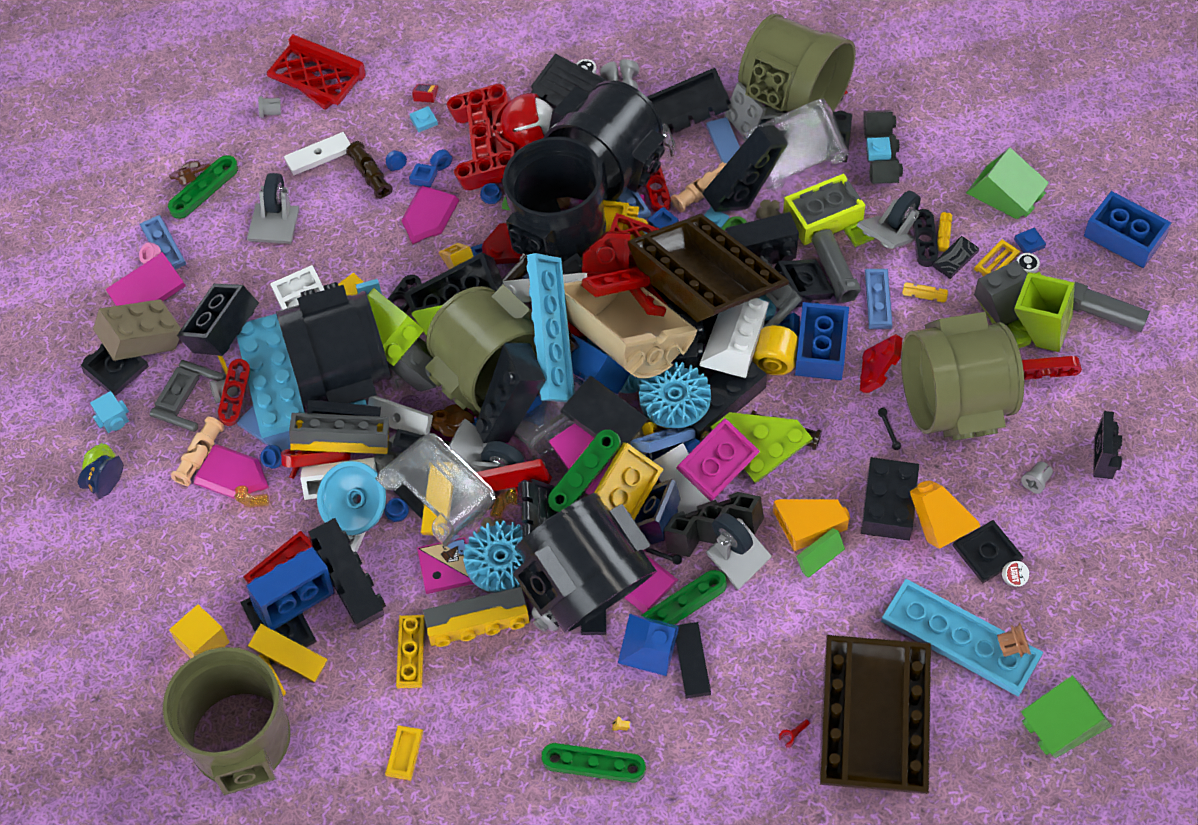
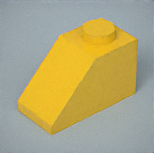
(456, 254)

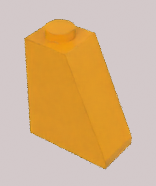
(941, 514)
(809, 519)

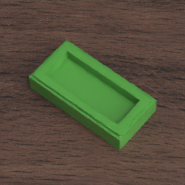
(820, 552)

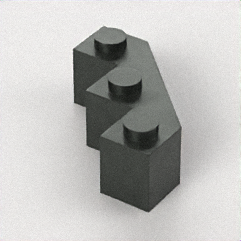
(878, 125)
(686, 530)

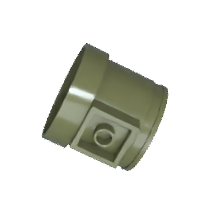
(795, 64)
(469, 338)
(962, 376)
(205, 682)

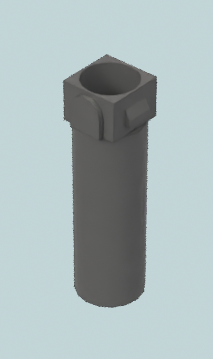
(835, 265)
(1109, 308)

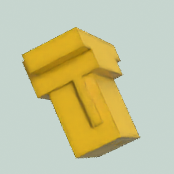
(619, 724)

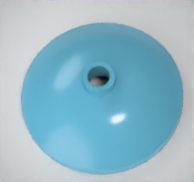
(339, 495)

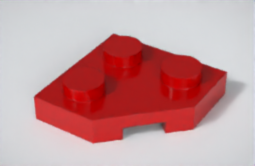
(499, 246)
(607, 254)
(878, 361)

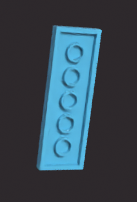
(551, 326)
(271, 375)
(958, 636)

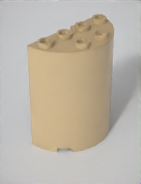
(626, 333)

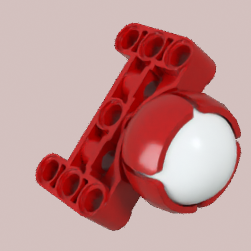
(495, 142)

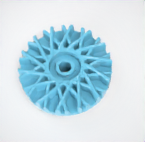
(675, 397)
(484, 556)

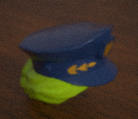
(100, 470)

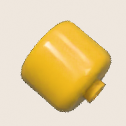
(776, 350)

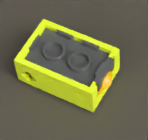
(824, 206)

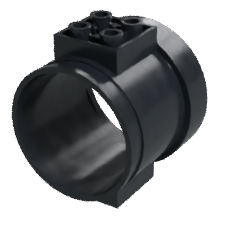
(618, 127)
(550, 171)
(334, 345)
(583, 561)

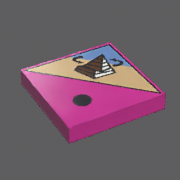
(443, 566)

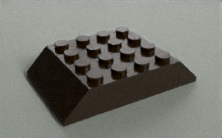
(702, 267)
(875, 714)

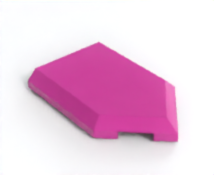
(428, 213)
(227, 469)
(653, 589)

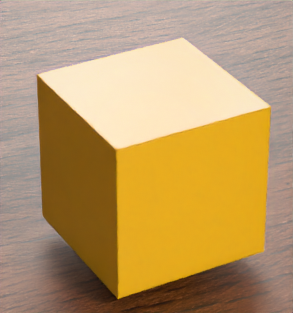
(198, 632)

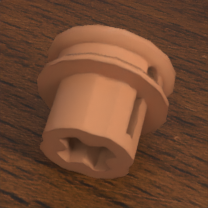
(1014, 641)

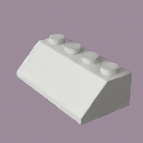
(735, 338)

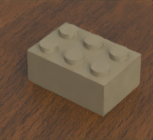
(136, 329)

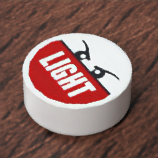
(1015, 573)

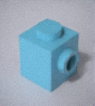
(109, 412)

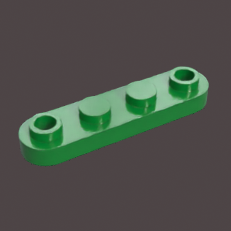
(203, 187)
(585, 470)
(689, 598)
(593, 762)

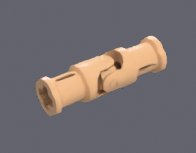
(694, 190)
(196, 453)

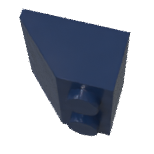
(658, 511)

